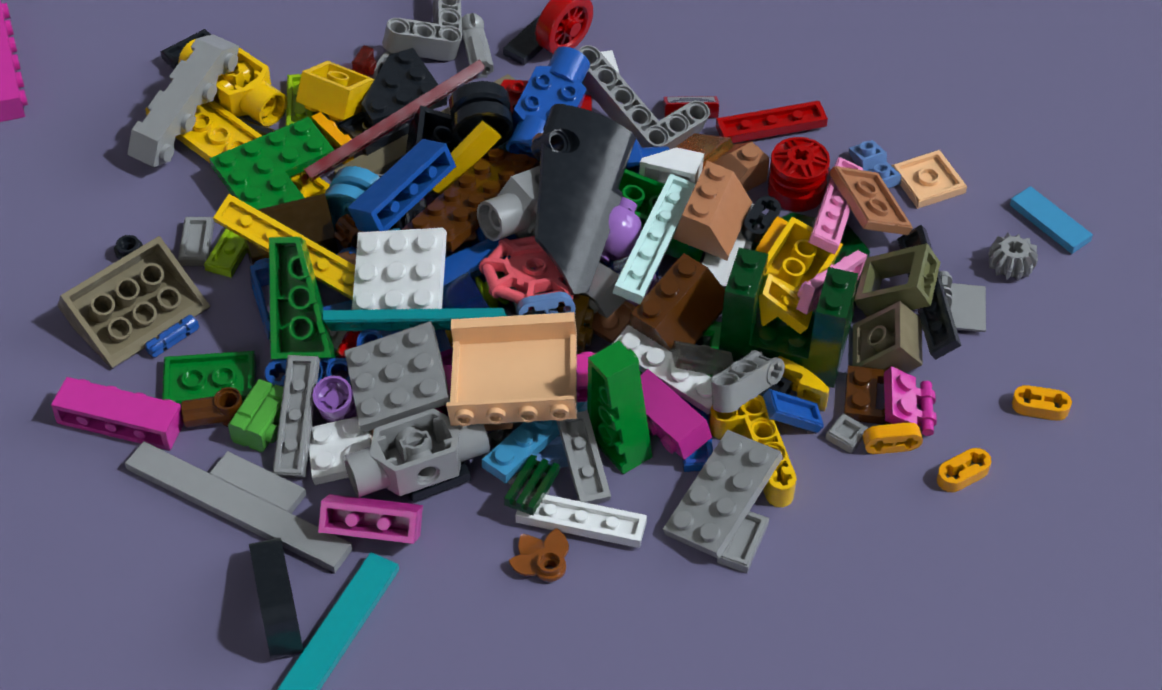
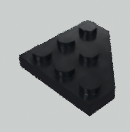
(398, 84)

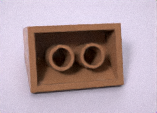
(714, 212)

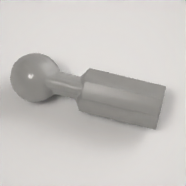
(476, 42)

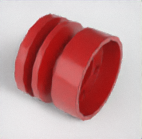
(798, 173)

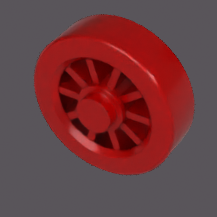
(563, 23)

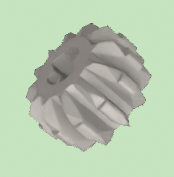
(1013, 256)

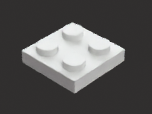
(329, 445)

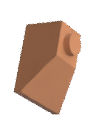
(748, 164)

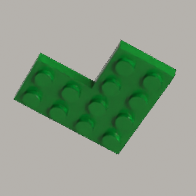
(263, 167)

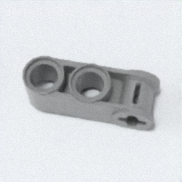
(744, 381)

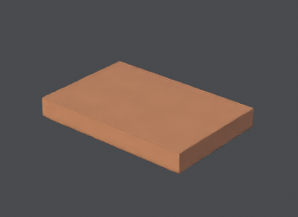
(870, 200)

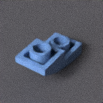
(874, 159)

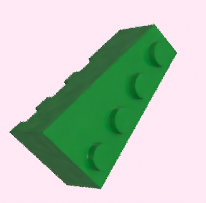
(295, 303)
(618, 407)

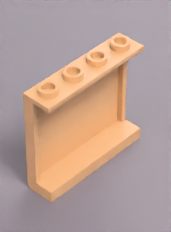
(513, 369)

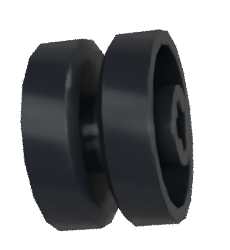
(479, 103)

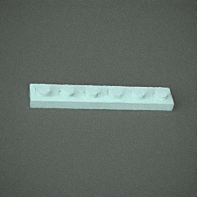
(654, 239)

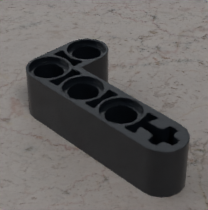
(276, 598)

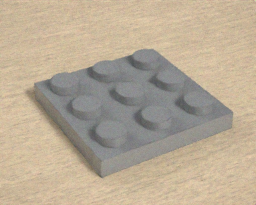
(397, 376)

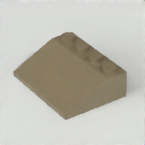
(131, 302)

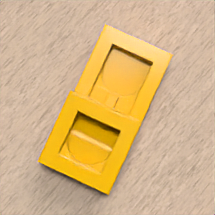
(806, 384)

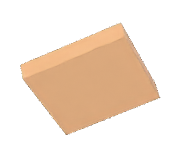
(929, 179)

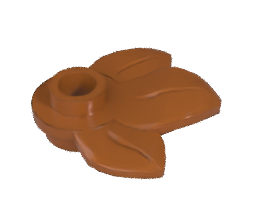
(539, 554)

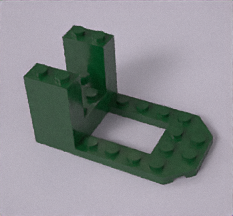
(819, 346)

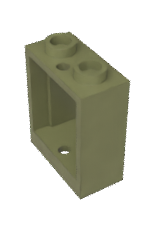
(916, 294)

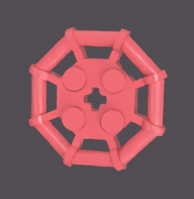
(524, 255)

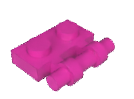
(903, 397)

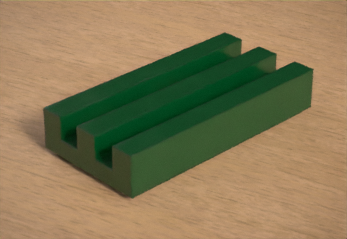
(530, 465)

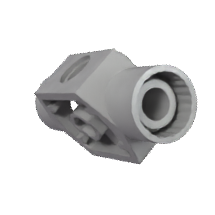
(512, 209)
(414, 454)

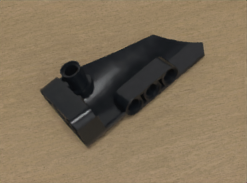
(578, 187)

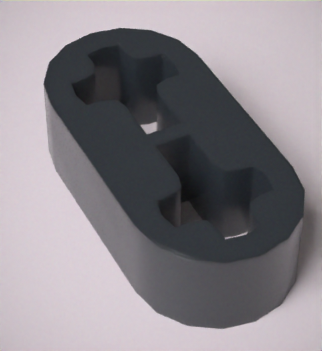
(756, 216)

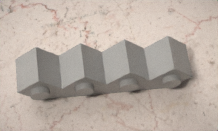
(175, 108)

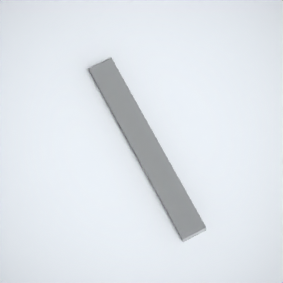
(238, 506)

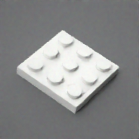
(400, 269)

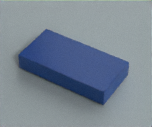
(793, 410)

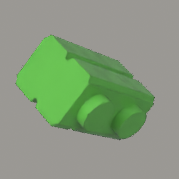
(258, 417)

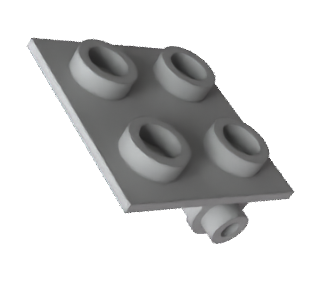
(966, 304)

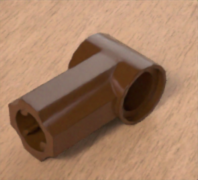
(212, 409)

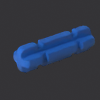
(171, 336)

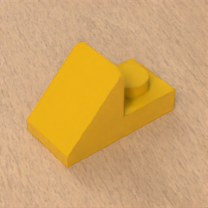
(781, 302)

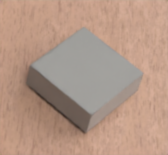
(846, 433)

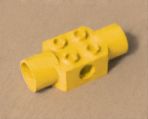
(247, 89)

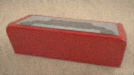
(672, 104)

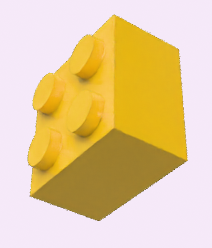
(333, 90)

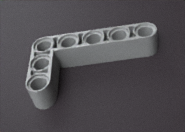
(430, 40)
(634, 109)

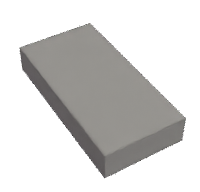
(196, 241)
(745, 543)

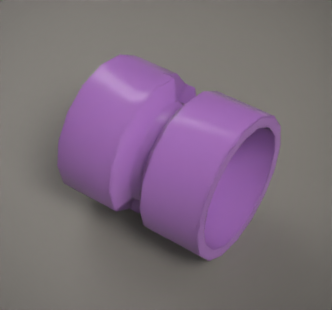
(334, 399)

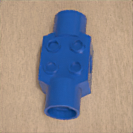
(547, 86)

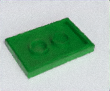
(205, 374)

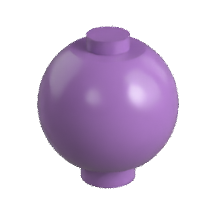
(624, 231)

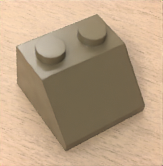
(889, 339)

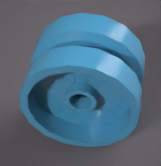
(346, 188)

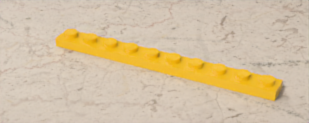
(257, 229)

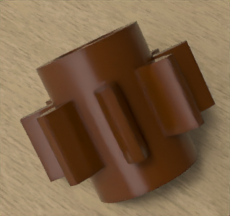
(346, 231)

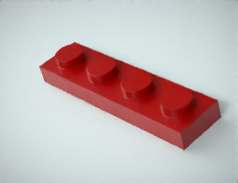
(772, 122)

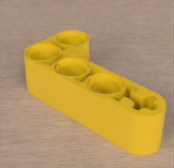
(754, 423)

